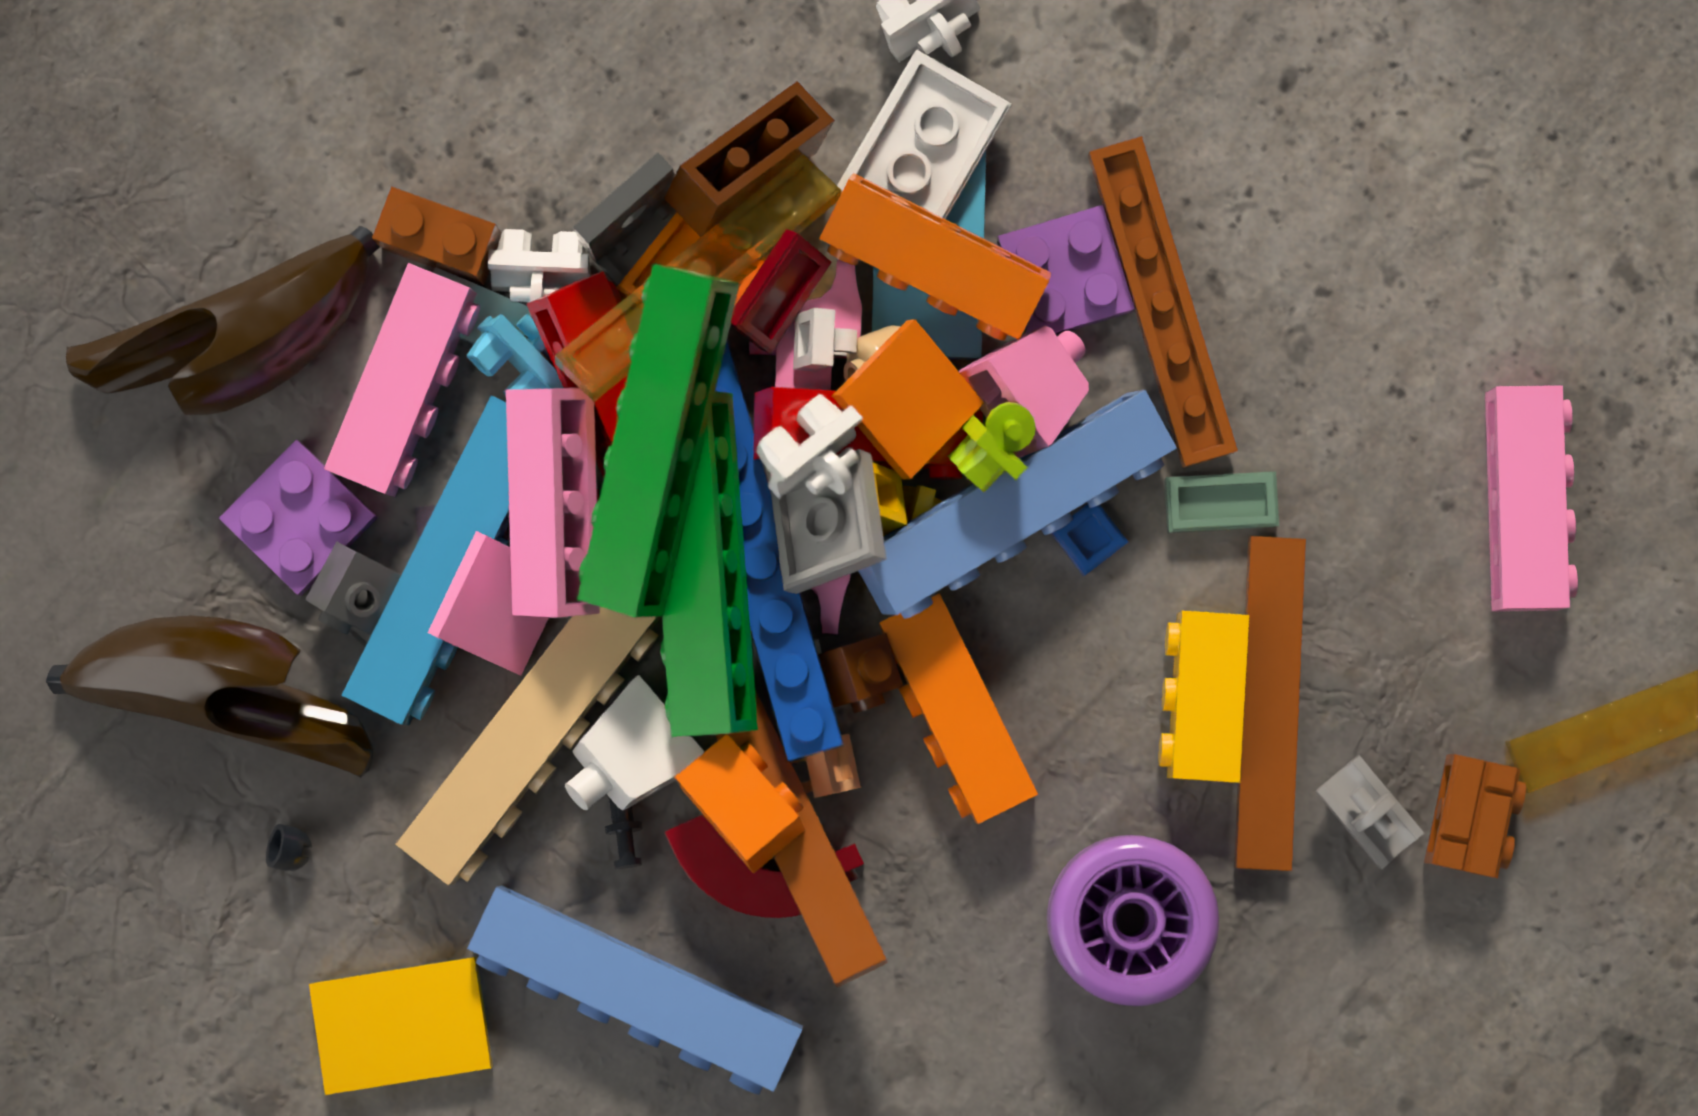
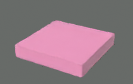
(479, 609)

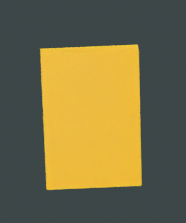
(400, 1025)

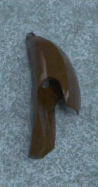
(239, 338)
(216, 679)

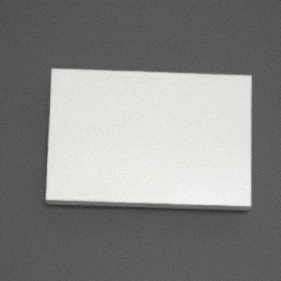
(929, 135)

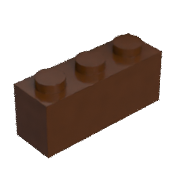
(748, 158)

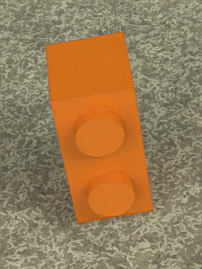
(741, 802)

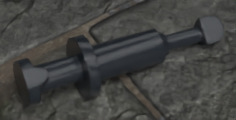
(623, 827)

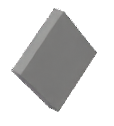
(828, 531)

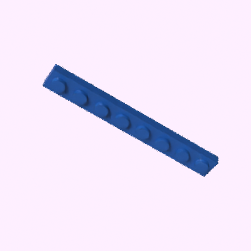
(776, 615)

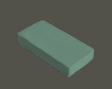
(1221, 502)

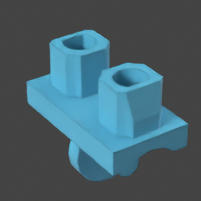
(503, 342)

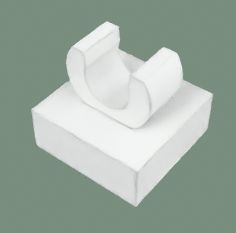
(818, 340)

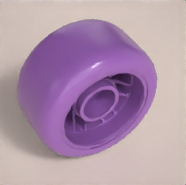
(1177, 928)

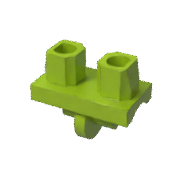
(990, 448)

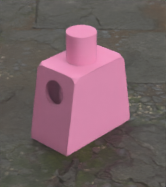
(1037, 374)

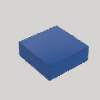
(1089, 538)

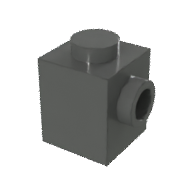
(352, 590)

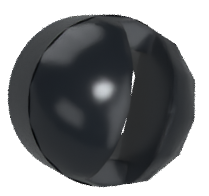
(286, 848)

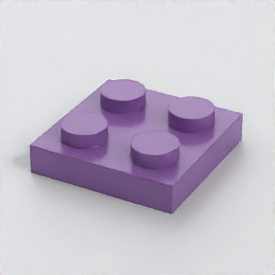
(1084, 267)
(297, 516)

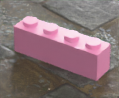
(402, 381)
(550, 498)
(1529, 498)

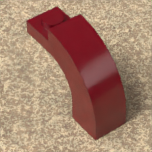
(729, 881)

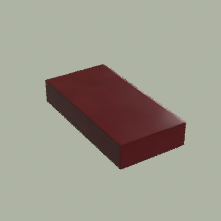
(779, 291)

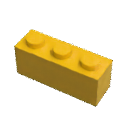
(1205, 696)

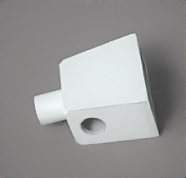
(630, 751)

